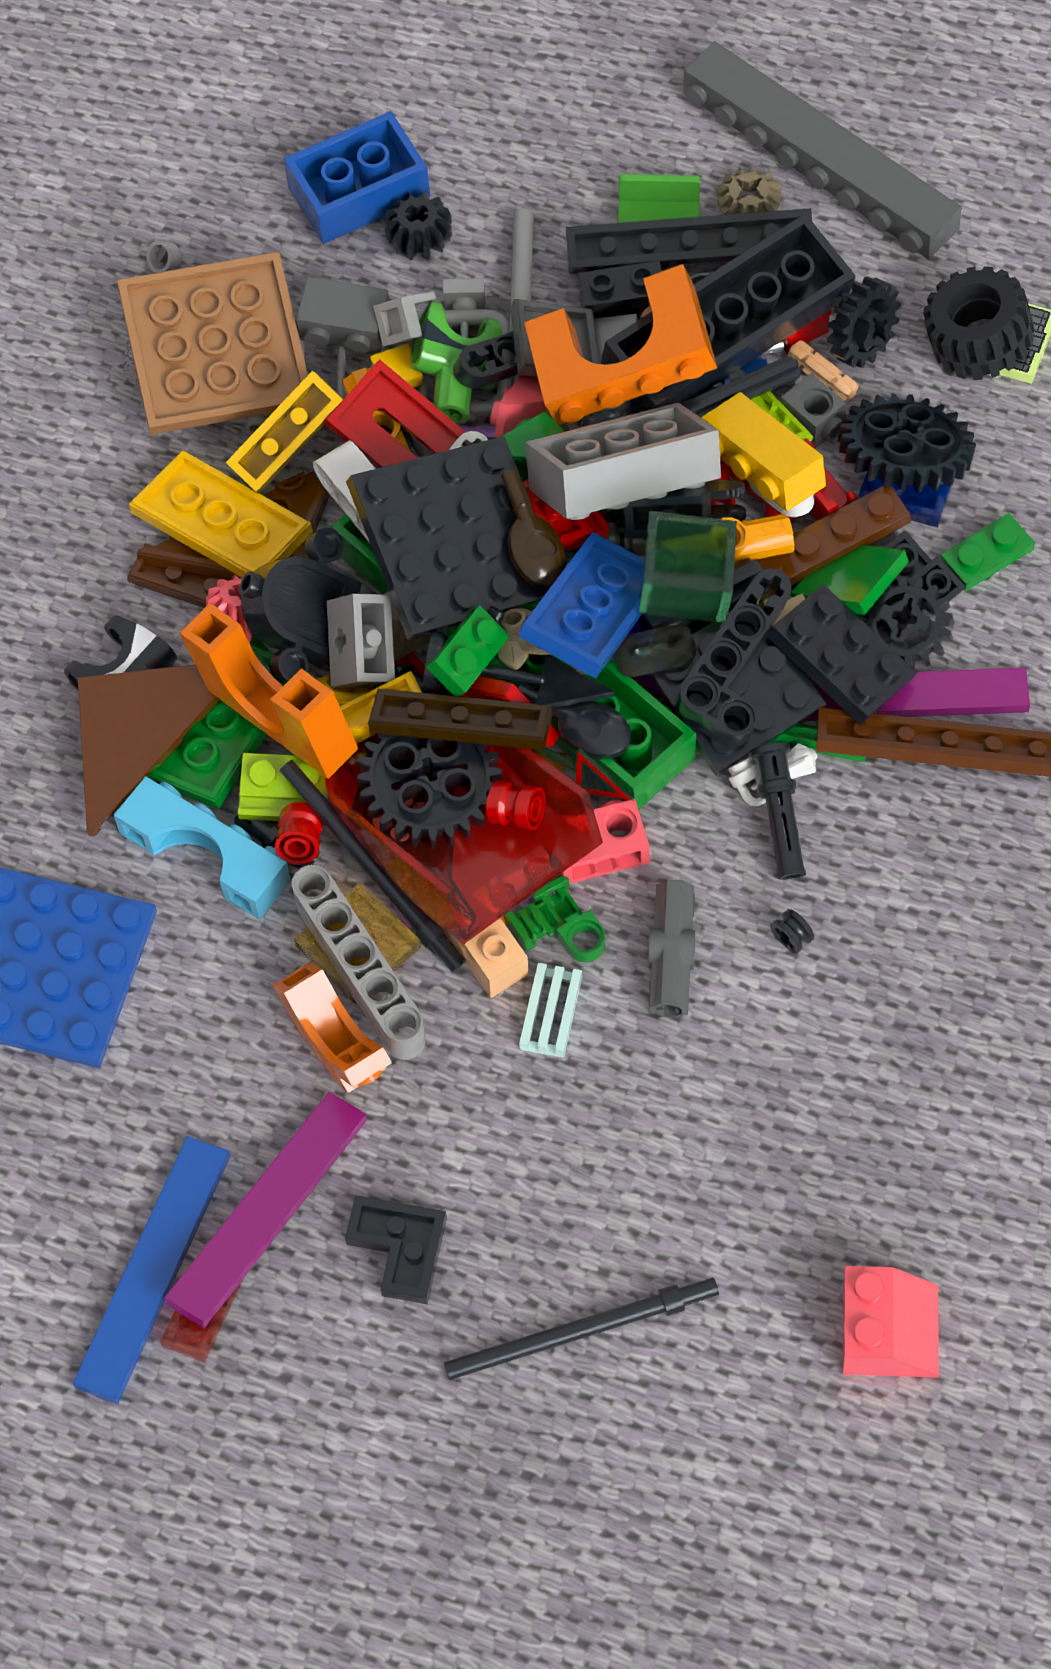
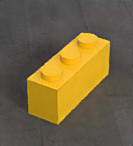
(285, 432)
(766, 452)

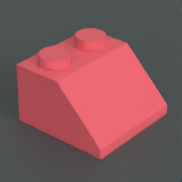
(889, 1323)

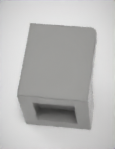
(399, 318)

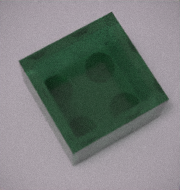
(687, 567)

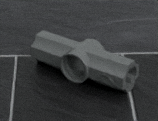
(671, 949)

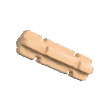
(824, 370)

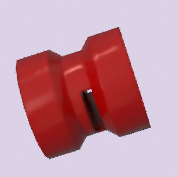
(516, 805)
(298, 834)

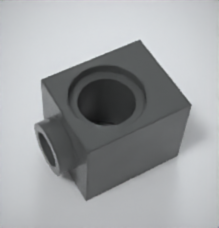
(815, 397)

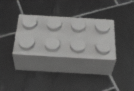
(623, 461)

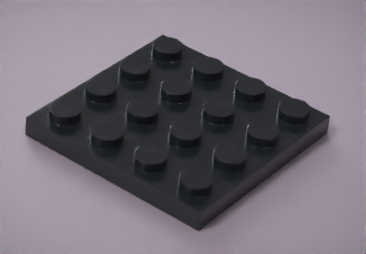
(444, 535)

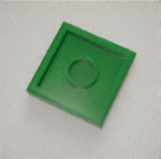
(857, 576)

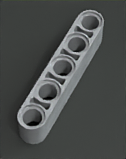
(360, 980)

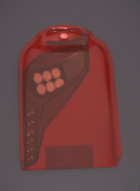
(495, 868)

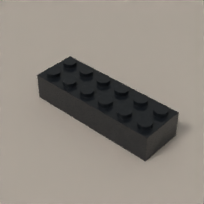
(750, 306)

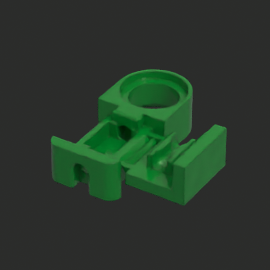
(556, 912)

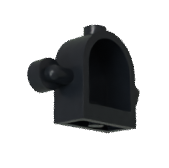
(288, 603)

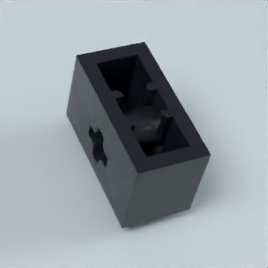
(616, 289)

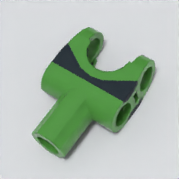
(437, 353)

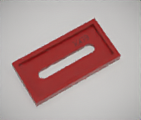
(390, 393)

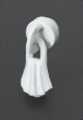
(800, 762)

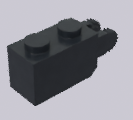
(686, 502)

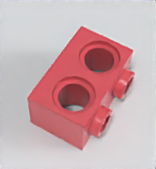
(614, 852)

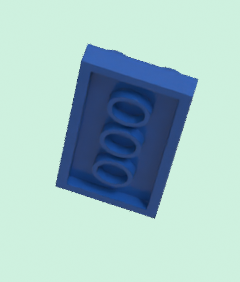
(588, 606)

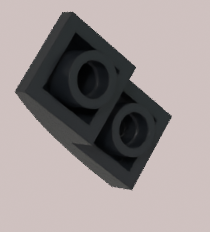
(922, 566)

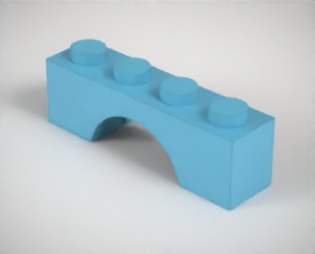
(160, 818)

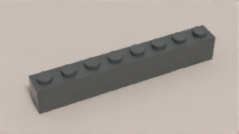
(821, 150)

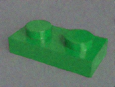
(988, 551)
(468, 651)

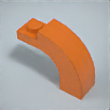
(329, 1029)

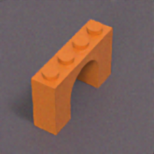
(673, 353)
(296, 715)

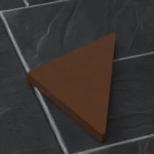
(299, 494)
(131, 727)

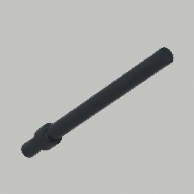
(427, 930)
(669, 1300)

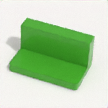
(658, 197)

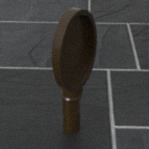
(531, 539)

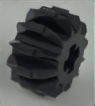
(418, 225)

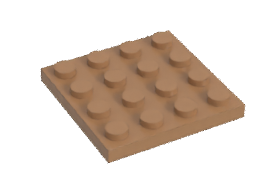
(212, 341)

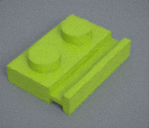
(266, 790)

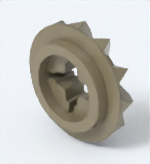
(730, 192)

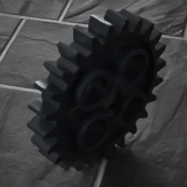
(906, 442)
(443, 812)

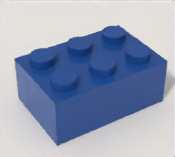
(355, 176)

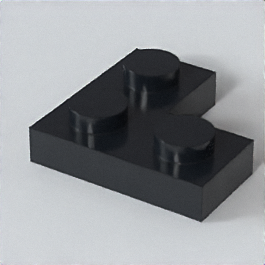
(410, 1237)

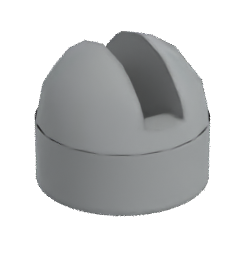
(160, 252)

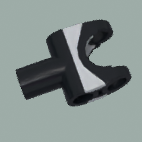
(139, 652)

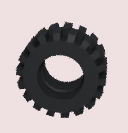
(972, 298)

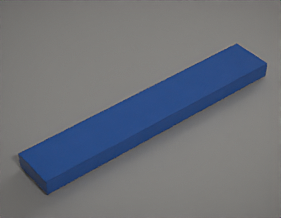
(151, 1270)

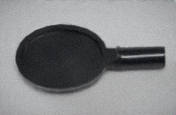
(589, 726)

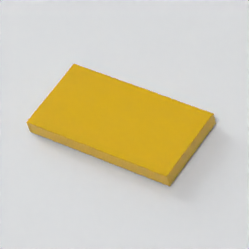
(219, 516)

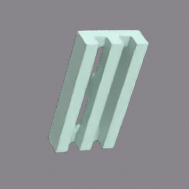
(557, 976)

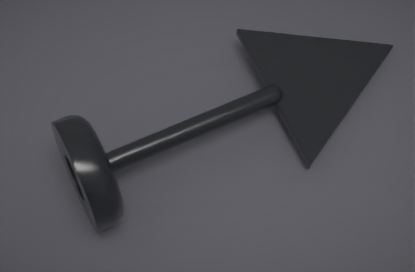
(558, 682)

